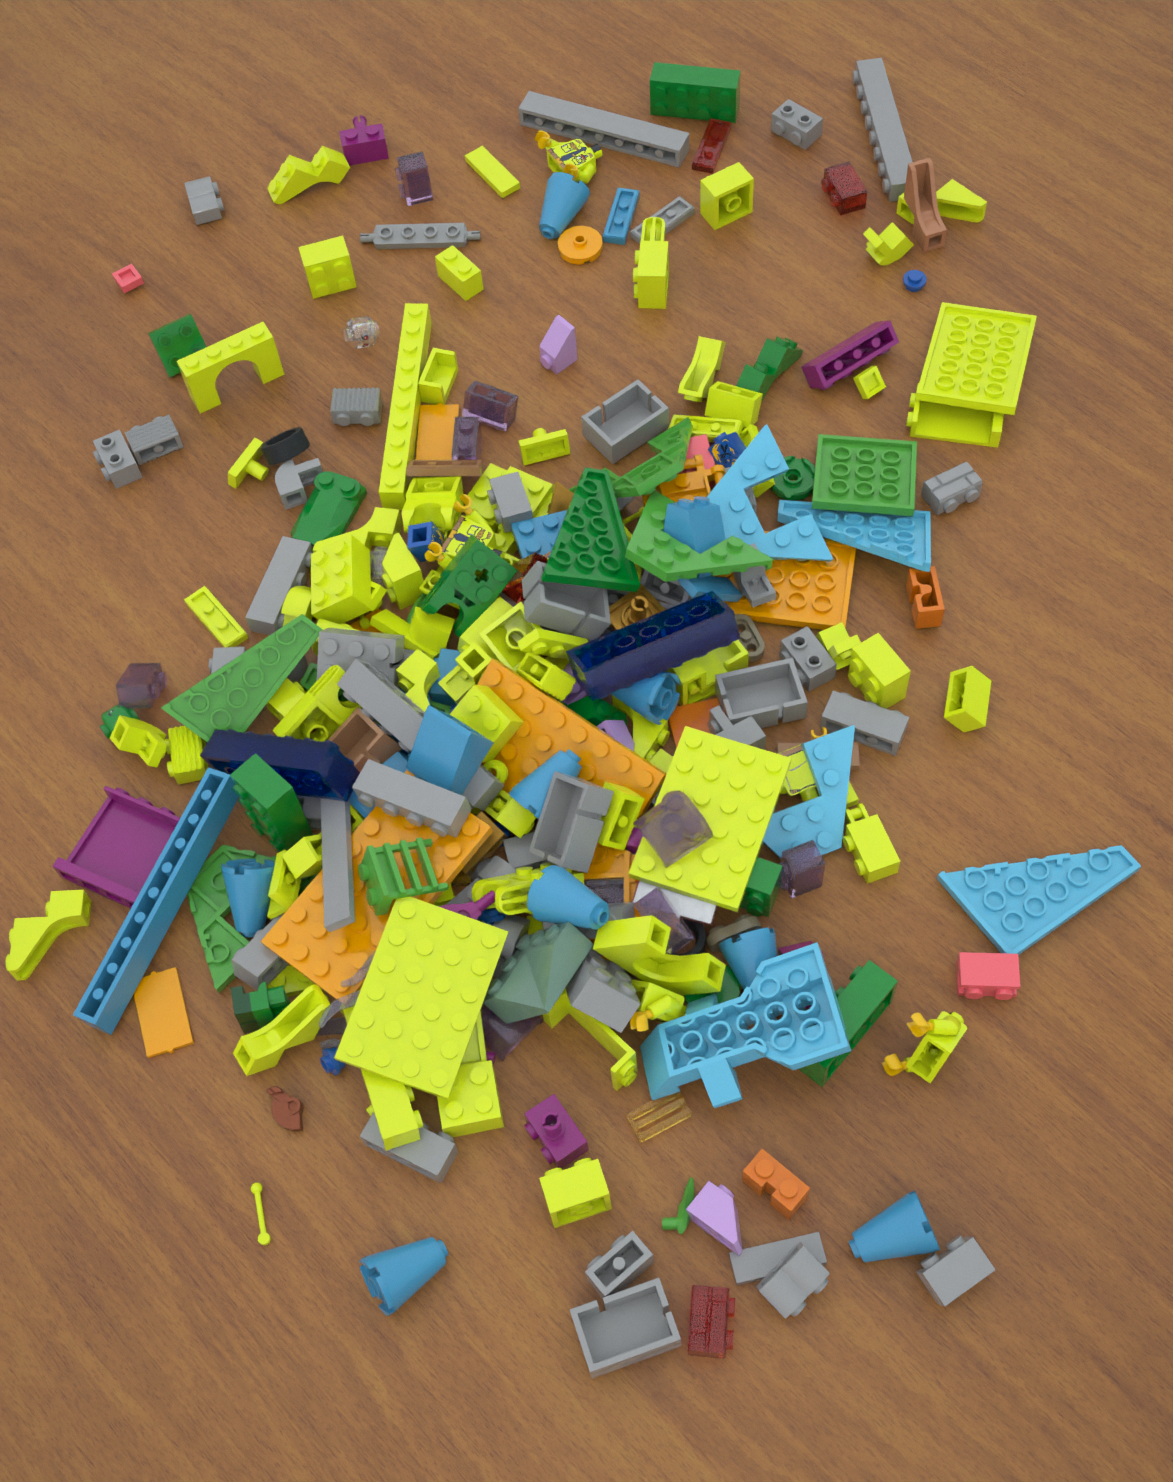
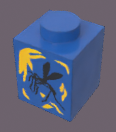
(727, 449)
(420, 537)

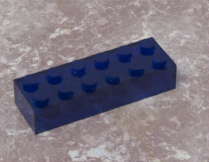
(653, 645)
(307, 765)

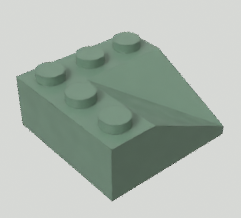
(537, 972)

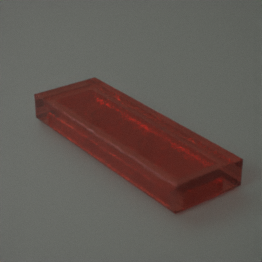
(711, 146)

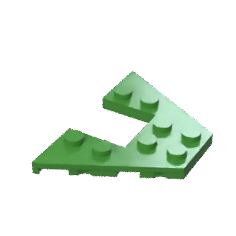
(670, 459)
(674, 560)
(211, 905)

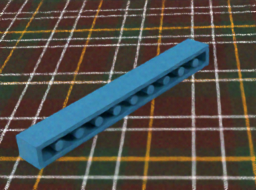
(157, 903)

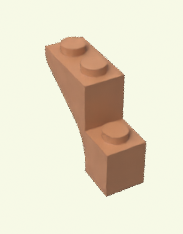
(922, 201)

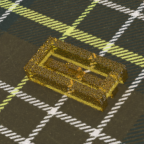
(671, 1121)

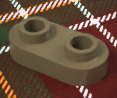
(750, 637)
(741, 925)

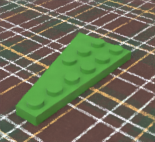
(244, 685)

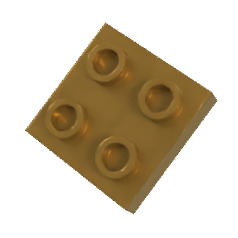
(633, 608)

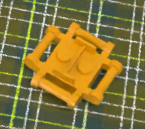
(692, 483)

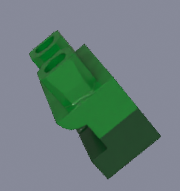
(259, 1007)

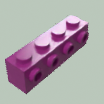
(850, 354)

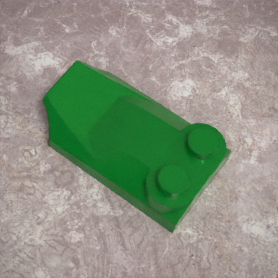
(329, 508)

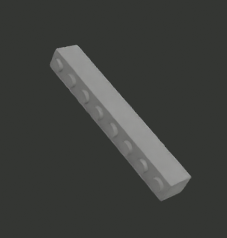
(884, 125)
(604, 129)

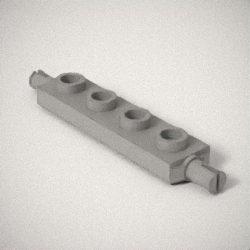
(420, 236)

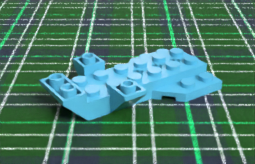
(718, 1037)

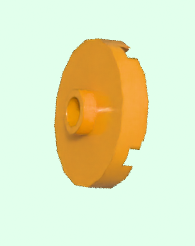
(580, 244)

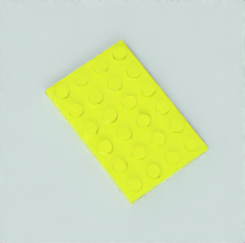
(977, 358)
(737, 795)
(422, 996)

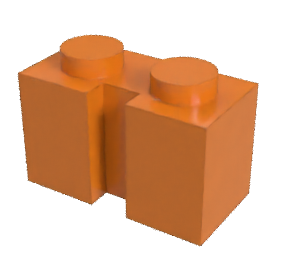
(926, 597)
(785, 1188)

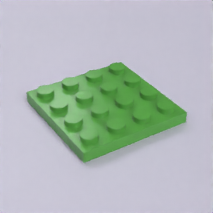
(865, 475)

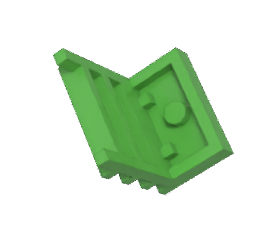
(383, 876)

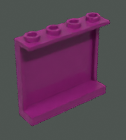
(119, 847)

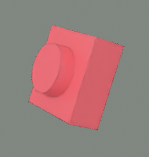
(127, 278)

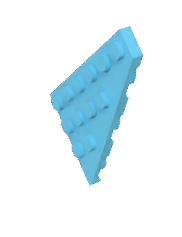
(889, 536)
(1034, 897)

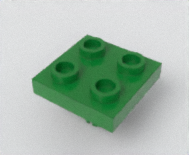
(176, 341)

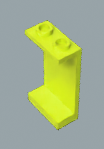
(954, 423)
(625, 1070)

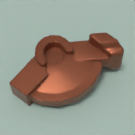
(286, 1109)

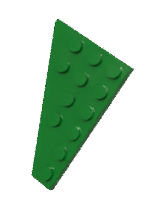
(592, 539)

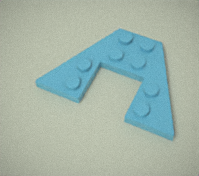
(758, 464)
(824, 815)

